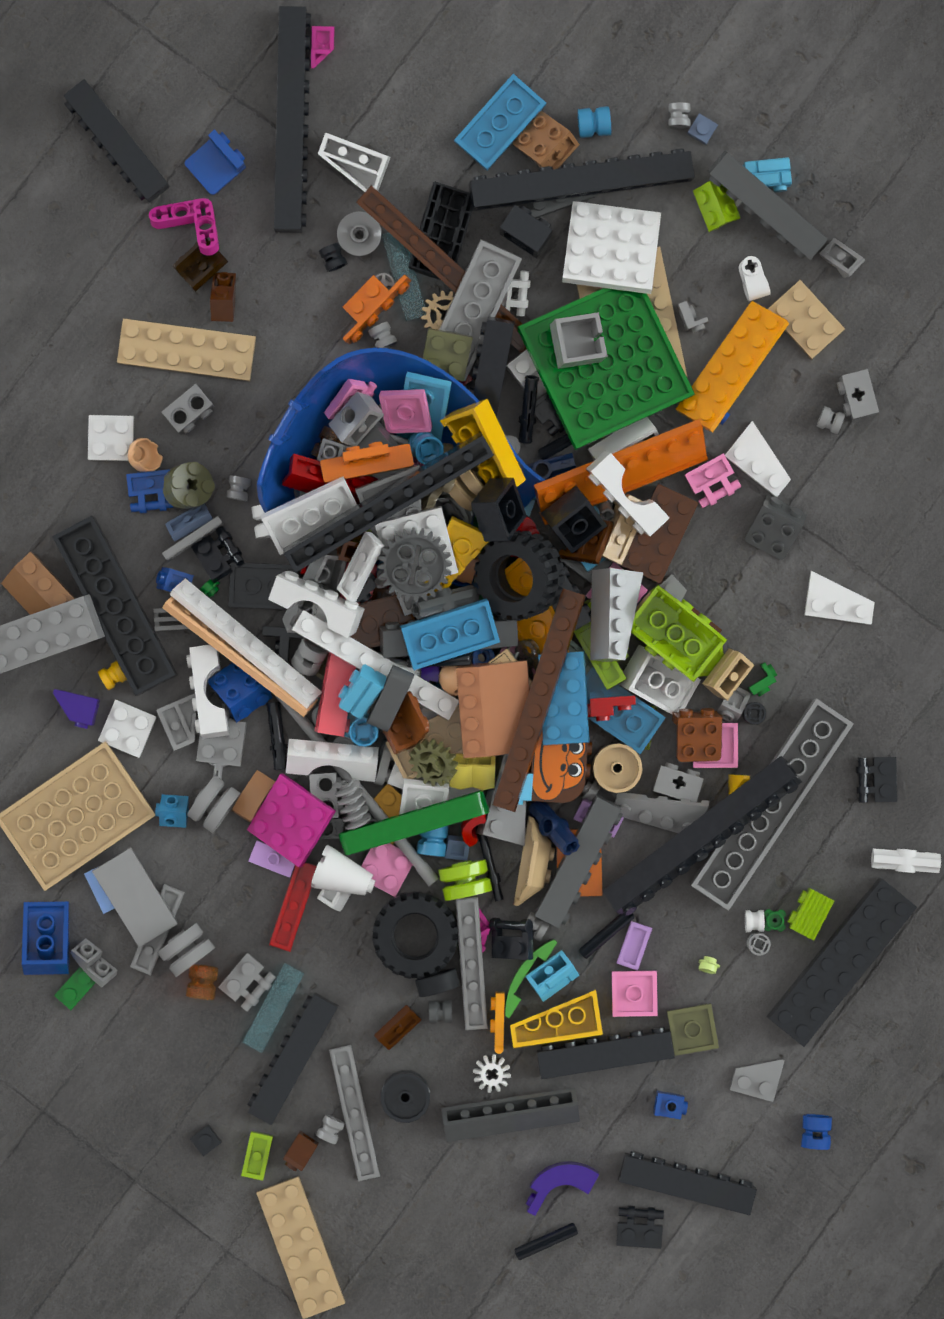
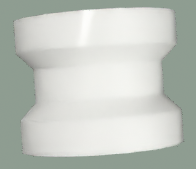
(754, 921)

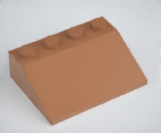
(491, 705)

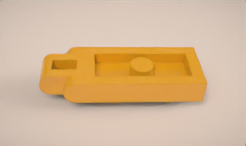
(497, 1024)

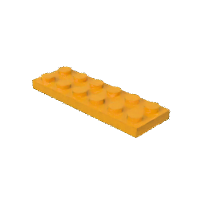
(733, 365)

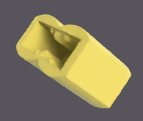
(474, 773)

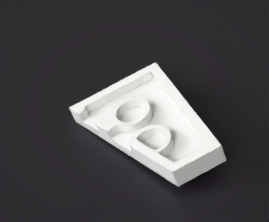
(758, 461)
(836, 602)

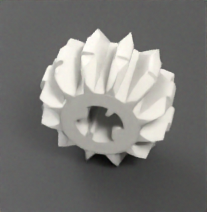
(492, 1081)

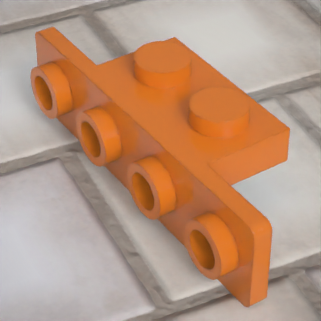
(370, 302)
(367, 461)

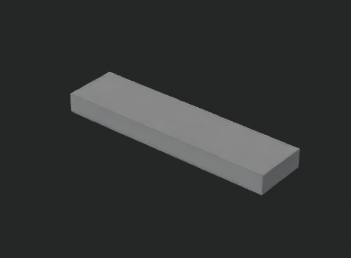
(147, 955)

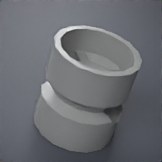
(308, 658)

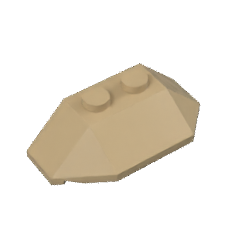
(534, 863)

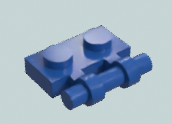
(147, 484)

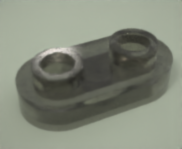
(532, 658)

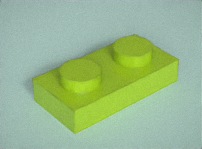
(257, 1155)

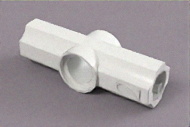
(906, 860)

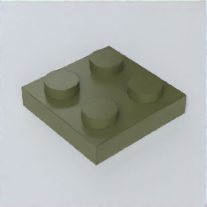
(448, 351)
(692, 1029)

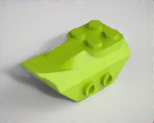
(677, 634)

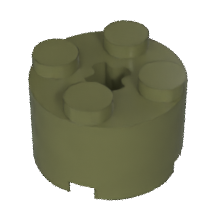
(199, 481)

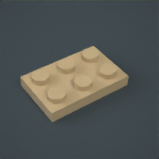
(808, 319)

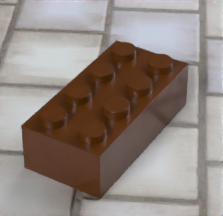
(655, 552)

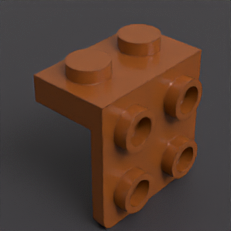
(408, 725)
(698, 735)

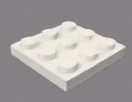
(430, 520)

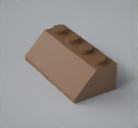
(35, 585)

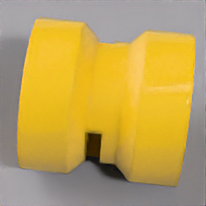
(112, 675)

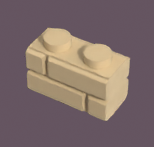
(728, 674)

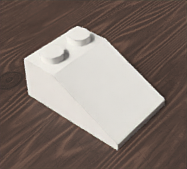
(656, 682)

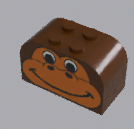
(559, 771)

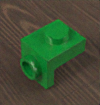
(761, 686)

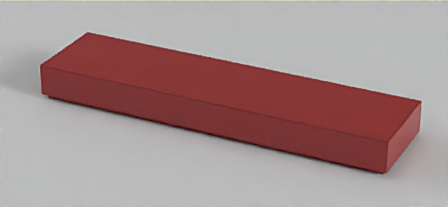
(293, 907)

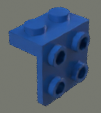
(215, 163)
(239, 691)

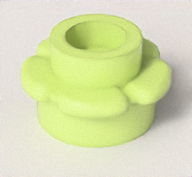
(708, 965)

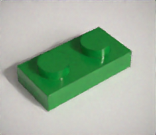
(75, 989)

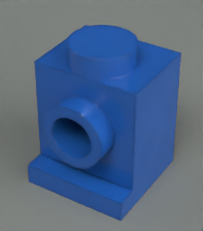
(662, 1101)

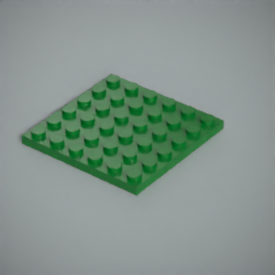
(627, 385)

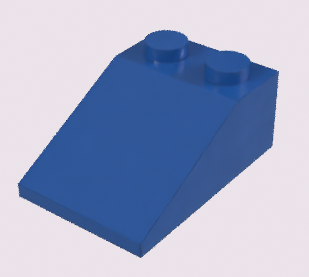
(45, 938)

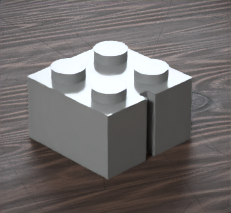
(575, 342)

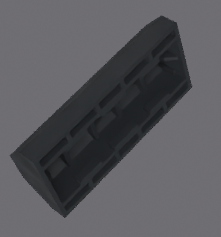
(444, 222)

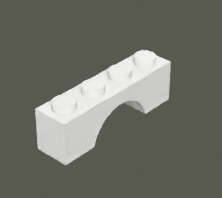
(608, 473)
(341, 614)
(211, 719)
(307, 755)

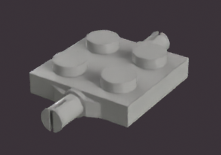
(223, 750)

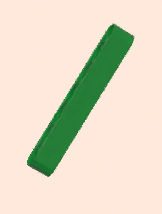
(414, 822)

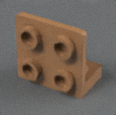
(546, 141)

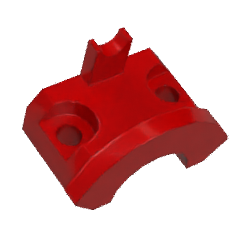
(468, 831)

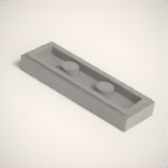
(193, 538)

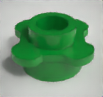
(210, 588)
(779, 924)

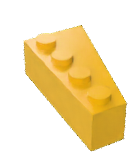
(481, 418)
(565, 1022)

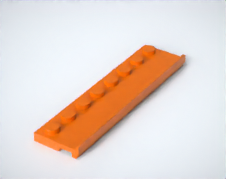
(642, 464)

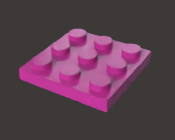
(291, 820)

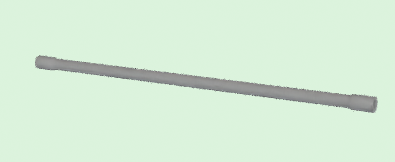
(421, 866)

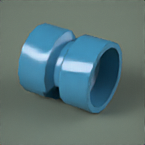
(594, 122)
(425, 446)
(363, 733)
(432, 842)

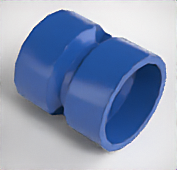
(816, 1123)

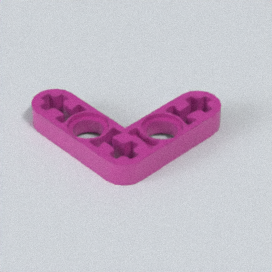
(193, 215)

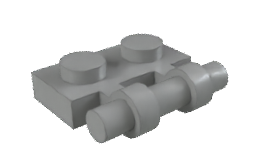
(242, 976)

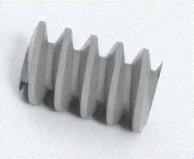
(353, 802)

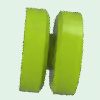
(465, 881)

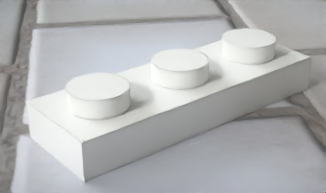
(360, 567)

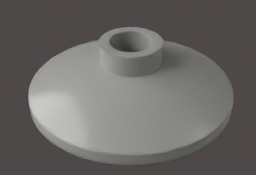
(351, 225)

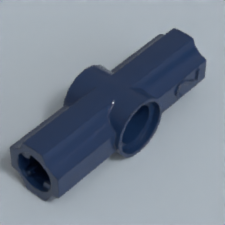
(555, 465)
(554, 827)

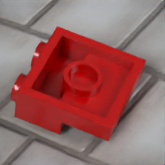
(603, 707)

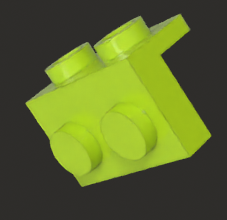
(715, 205)

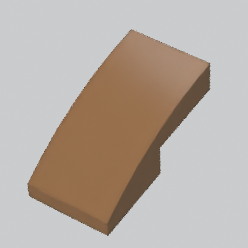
(253, 796)

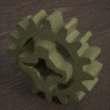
(433, 762)

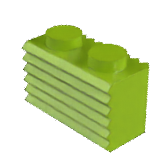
(810, 913)

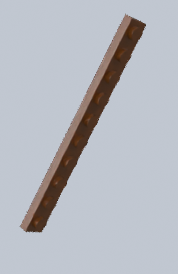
(424, 249)
(539, 700)

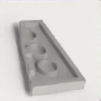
(661, 812)

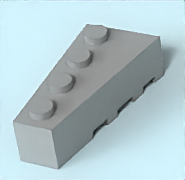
(613, 612)

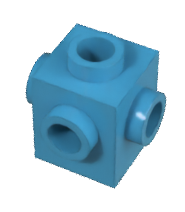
(173, 811)

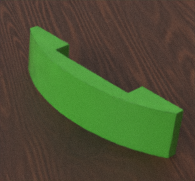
(512, 999)

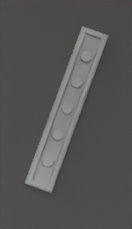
(471, 963)
(354, 1112)

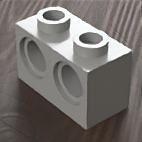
(184, 404)
(323, 795)

